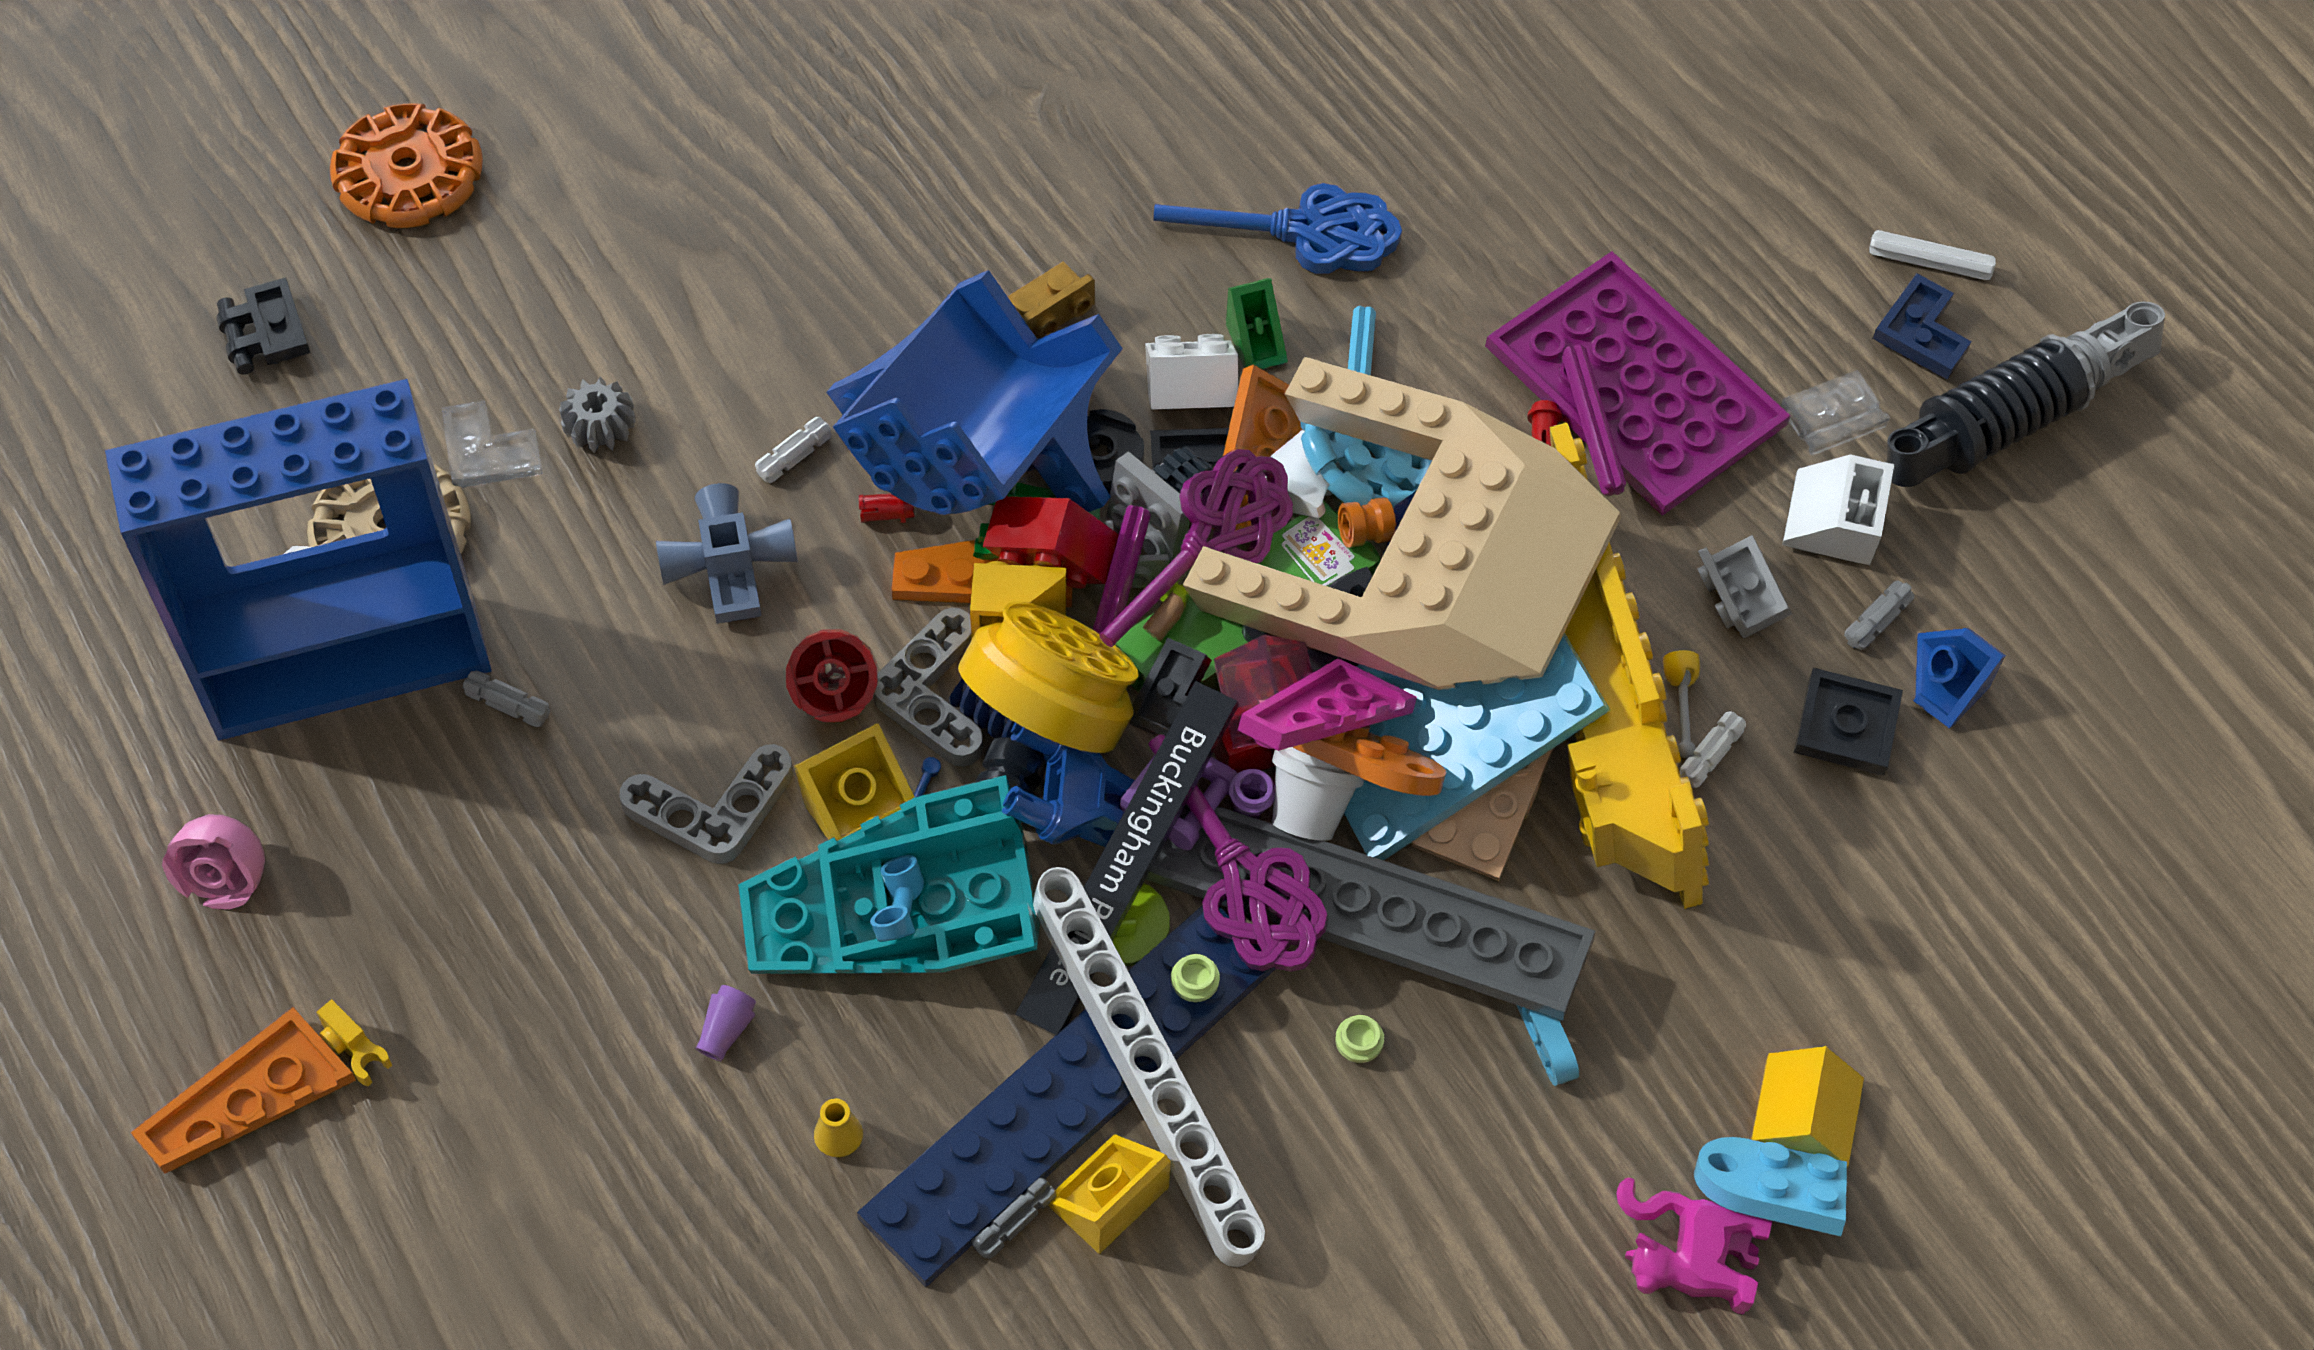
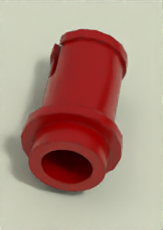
(1542, 416)
(884, 507)

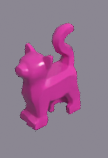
(1704, 1240)

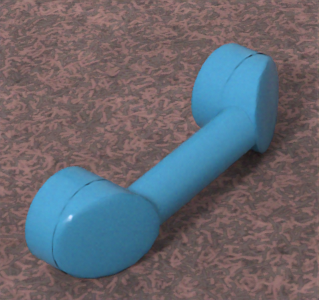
(904, 885)

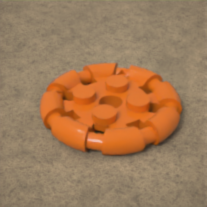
(404, 186)

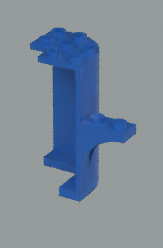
(975, 403)

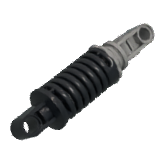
(2022, 395)

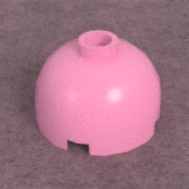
(215, 861)

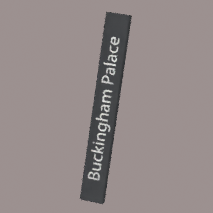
(1135, 843)

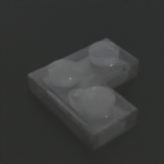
(486, 458)

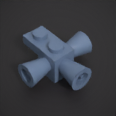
(727, 553)

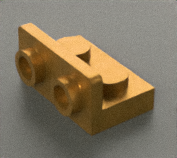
(1054, 299)

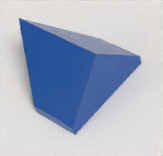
(1953, 672)

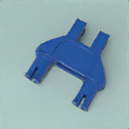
(1078, 796)

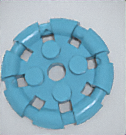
(1365, 476)

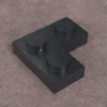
(1168, 687)

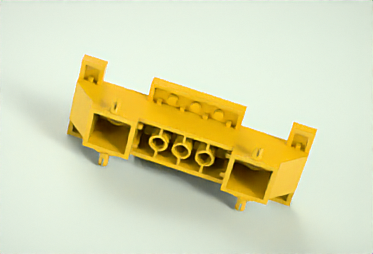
(1624, 763)

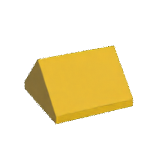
(852, 783)
(1809, 1102)
(1111, 1190)

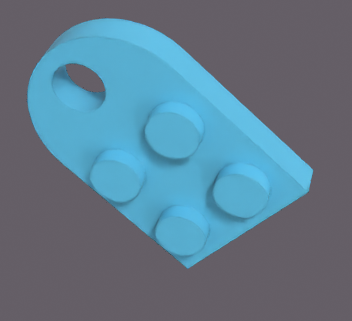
(1774, 1183)

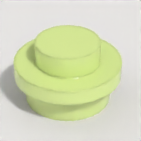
(1195, 978)
(1359, 1039)

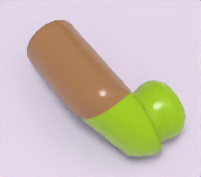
(1168, 612)

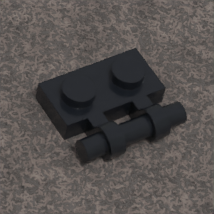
(276, 323)

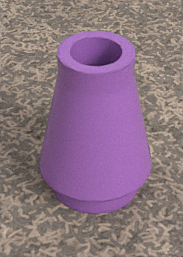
(1251, 792)
(725, 1020)

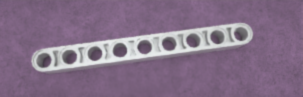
(1147, 1087)

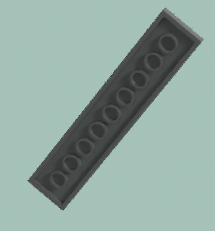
(1407, 916)

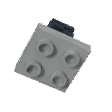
(1157, 492)

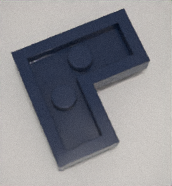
(1914, 330)

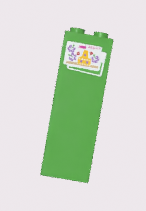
(1302, 548)

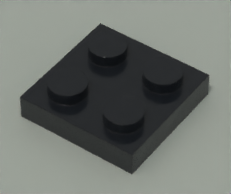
(1848, 721)

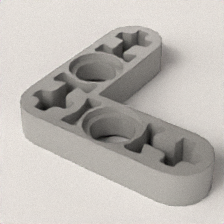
(917, 695)
(722, 817)

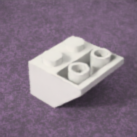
(1191, 372)
(1839, 508)

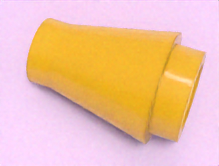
(837, 1129)

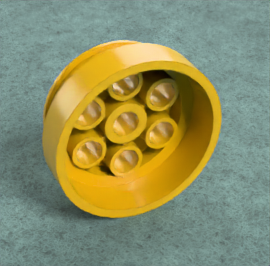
(1052, 677)

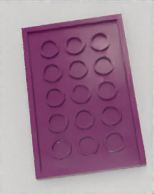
(1666, 390)

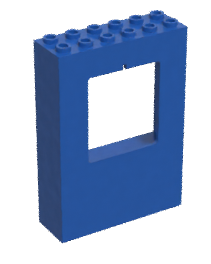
(312, 623)

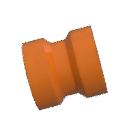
(1366, 522)

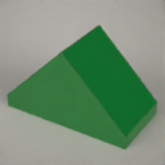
(1255, 324)

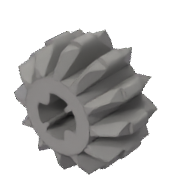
(597, 414)

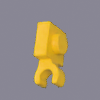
(345, 1035)

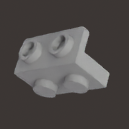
(1745, 586)

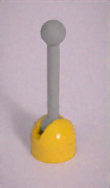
(1682, 671)

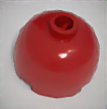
(825, 695)

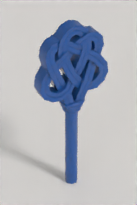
(1328, 227)

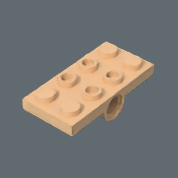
(1487, 828)

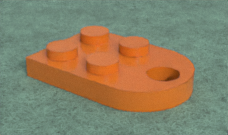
(1379, 760)

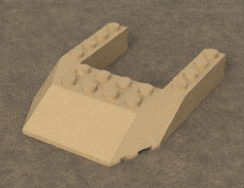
(1477, 565)

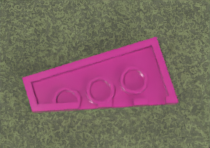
(1324, 705)

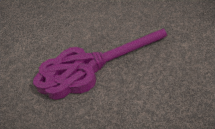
(1219, 510)
(1272, 939)

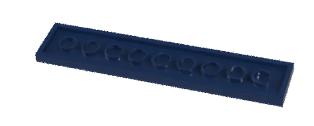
(1044, 1111)

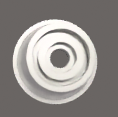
(1310, 794)

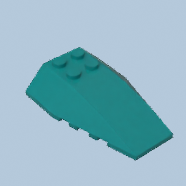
(970, 910)

